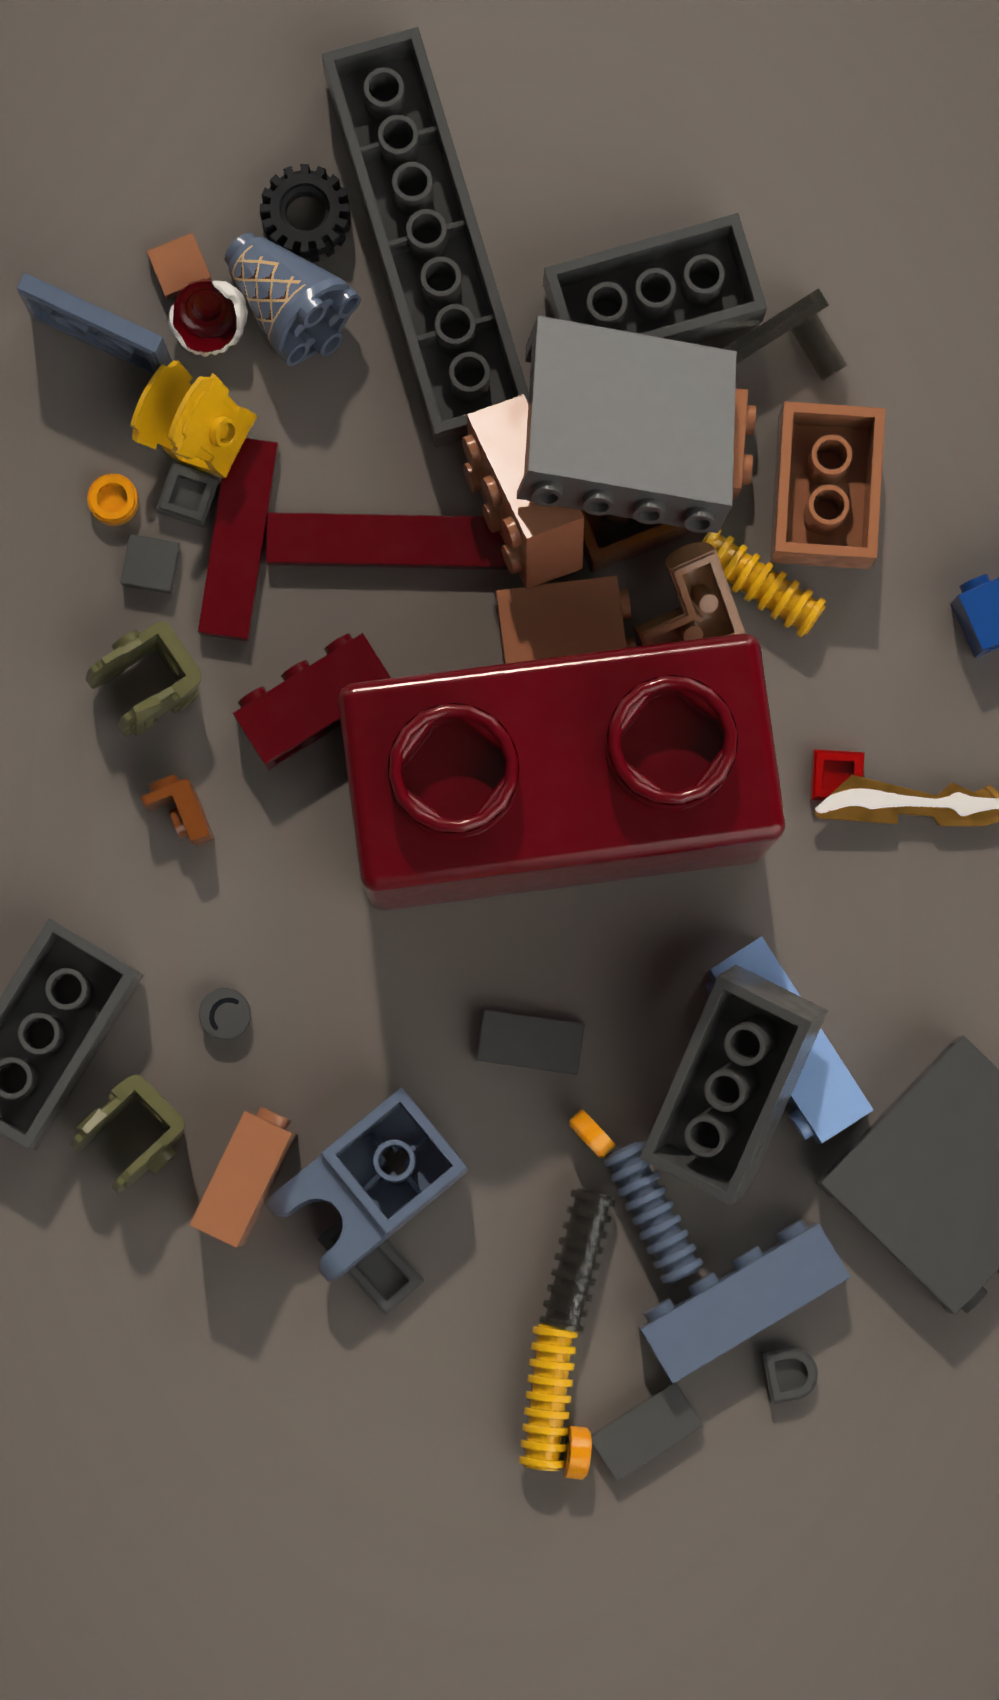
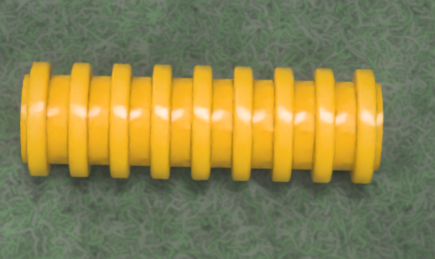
(766, 585)
(548, 1398)

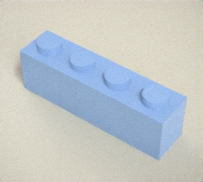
(825, 1092)

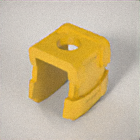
(193, 421)

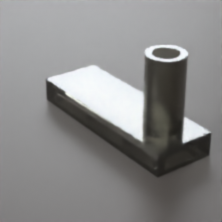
(807, 329)

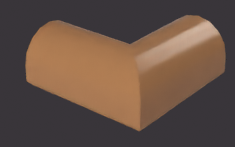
(703, 596)

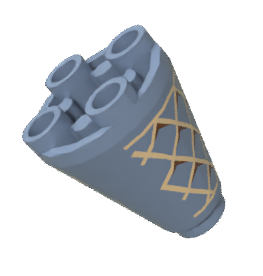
(291, 298)

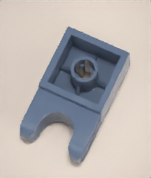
(367, 1198)

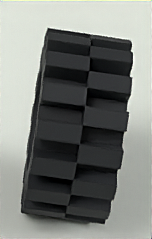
(302, 184)

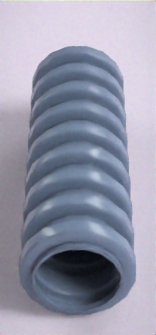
(653, 1213)

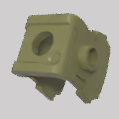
(133, 648)
(122, 1095)

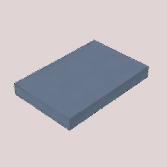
(93, 325)

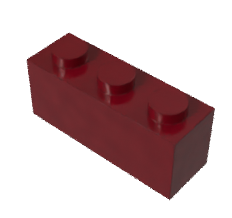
(307, 701)

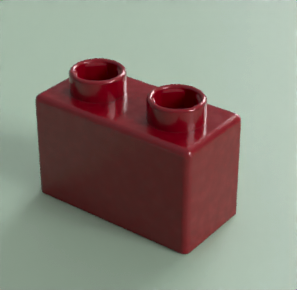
(561, 771)

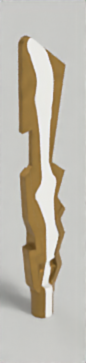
(881, 802)

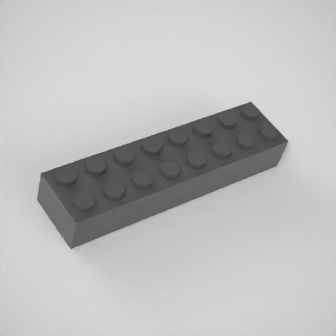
(424, 229)

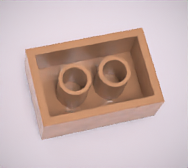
(827, 485)
(537, 539)

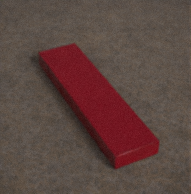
(238, 542)

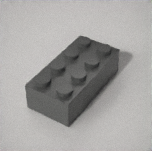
(665, 286)
(53, 1027)
(733, 1084)

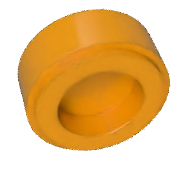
(113, 499)
(591, 1134)
(577, 1452)

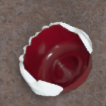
(208, 317)

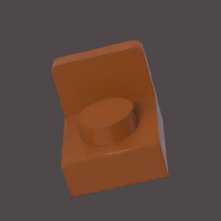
(188, 816)

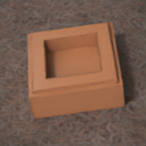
(178, 264)

